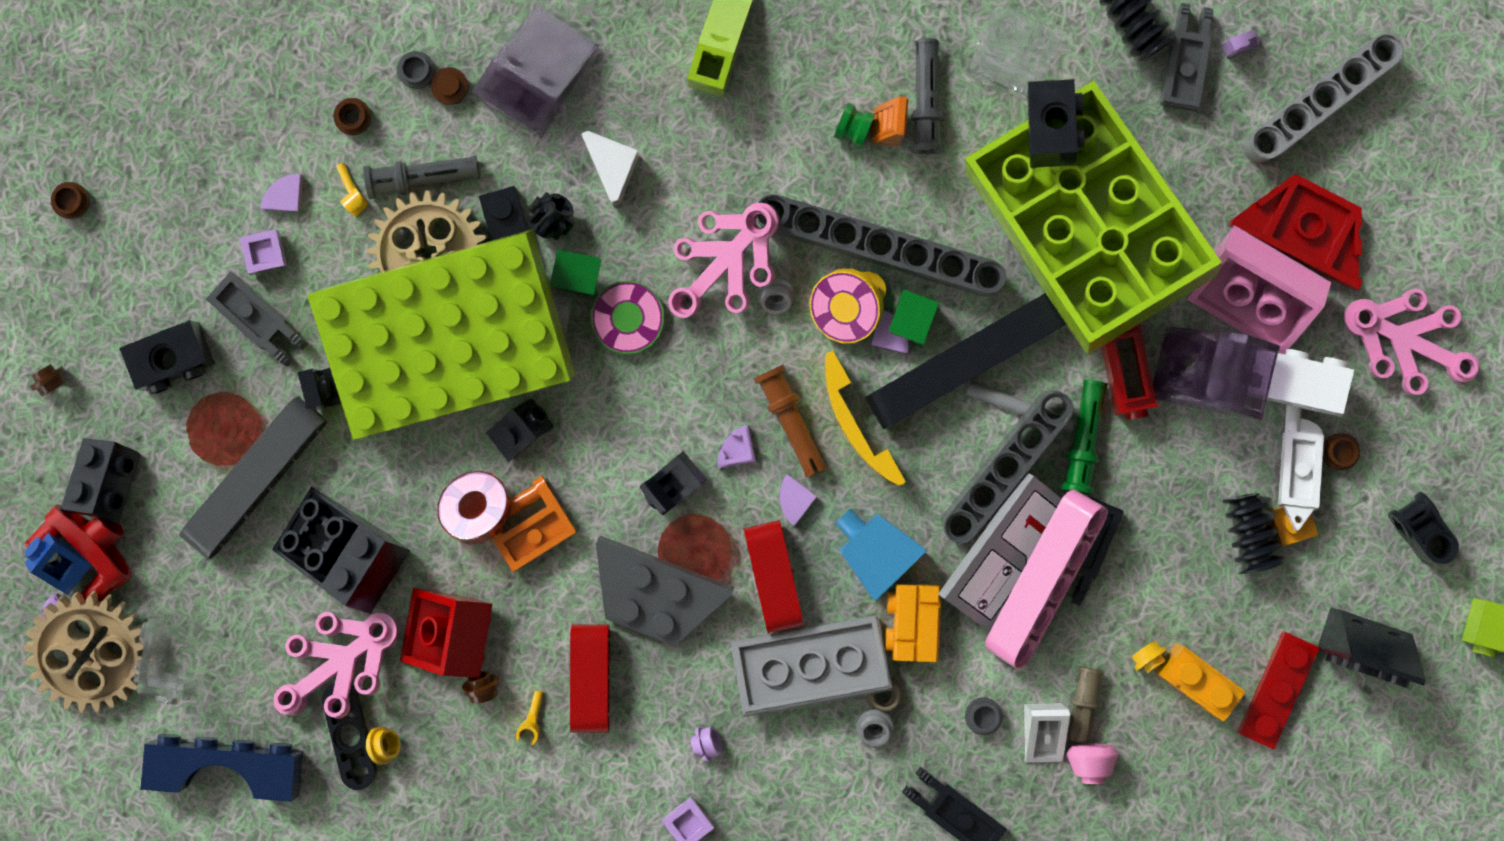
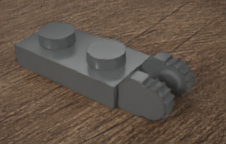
(1187, 61)
(254, 316)

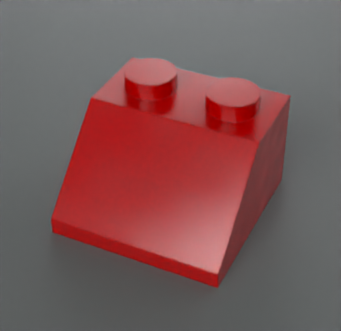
(446, 633)

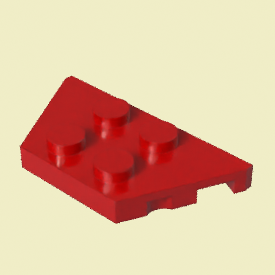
(1309, 228)

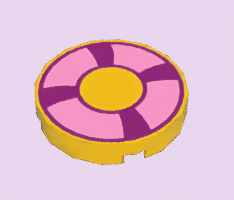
(846, 306)

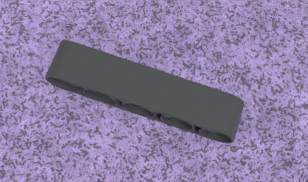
(250, 478)
(1001, 484)

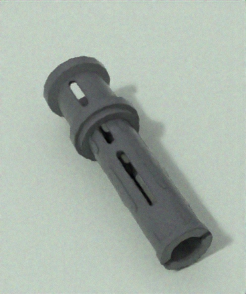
(927, 113)
(467, 169)

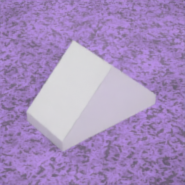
(613, 162)
(1045, 732)

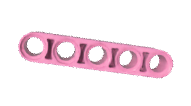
(1046, 578)

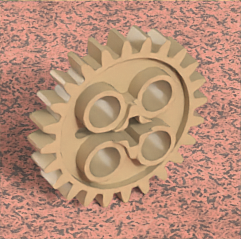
(389, 252)
(58, 632)

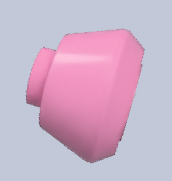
(1092, 761)

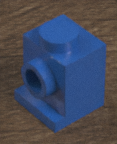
(61, 573)

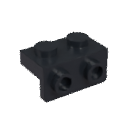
(101, 480)

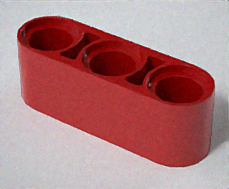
(773, 577)
(589, 678)

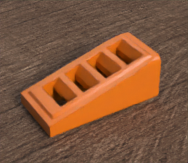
(890, 122)

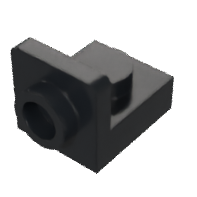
(318, 388)

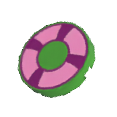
(627, 317)

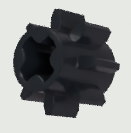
(551, 215)

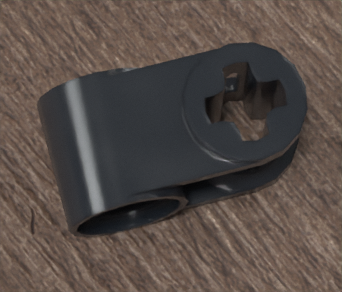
(1421, 523)

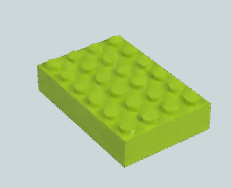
(1097, 233)
(442, 335)

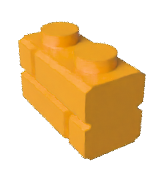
(915, 622)
(1200, 682)

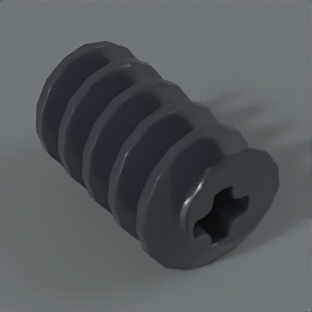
(1140, 26)
(1254, 532)

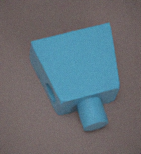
(876, 551)

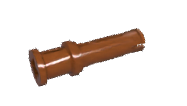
(783, 403)

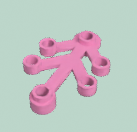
(729, 257)
(1406, 338)
(340, 662)

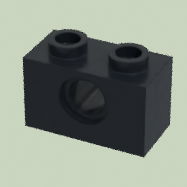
(1048, 101)
(145, 357)

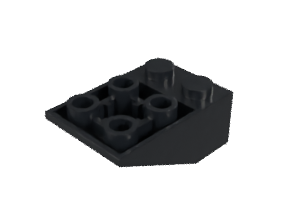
(340, 551)
(1371, 648)

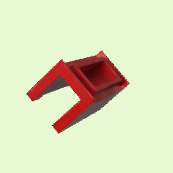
(1133, 407)

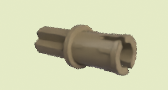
(1084, 704)

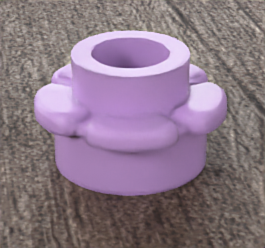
(707, 743)

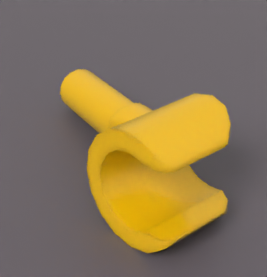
(354, 201)
(532, 718)

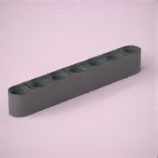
(898, 241)

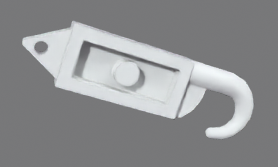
(1300, 467)

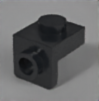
(519, 429)
(672, 483)

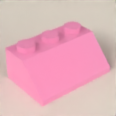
(1262, 291)

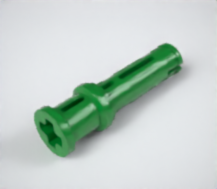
(1083, 456)

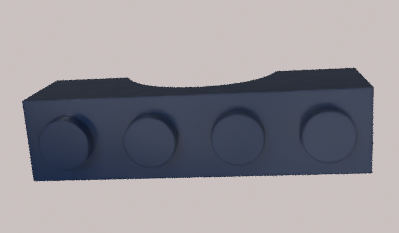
(270, 772)

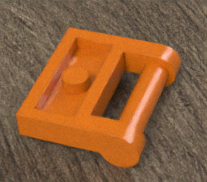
(539, 531)

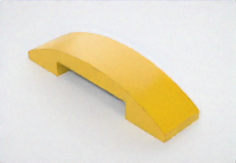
(882, 462)

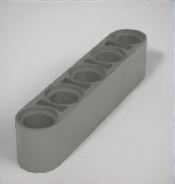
(1335, 87)

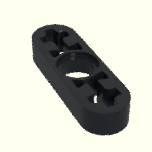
(341, 748)

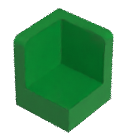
(575, 273)
(913, 317)

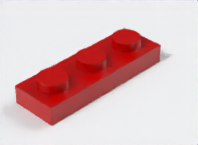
(1278, 690)

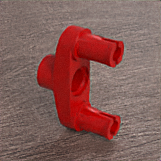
(94, 542)

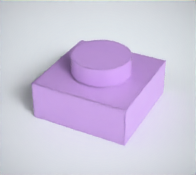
(263, 252)
(688, 821)

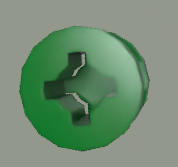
(854, 125)

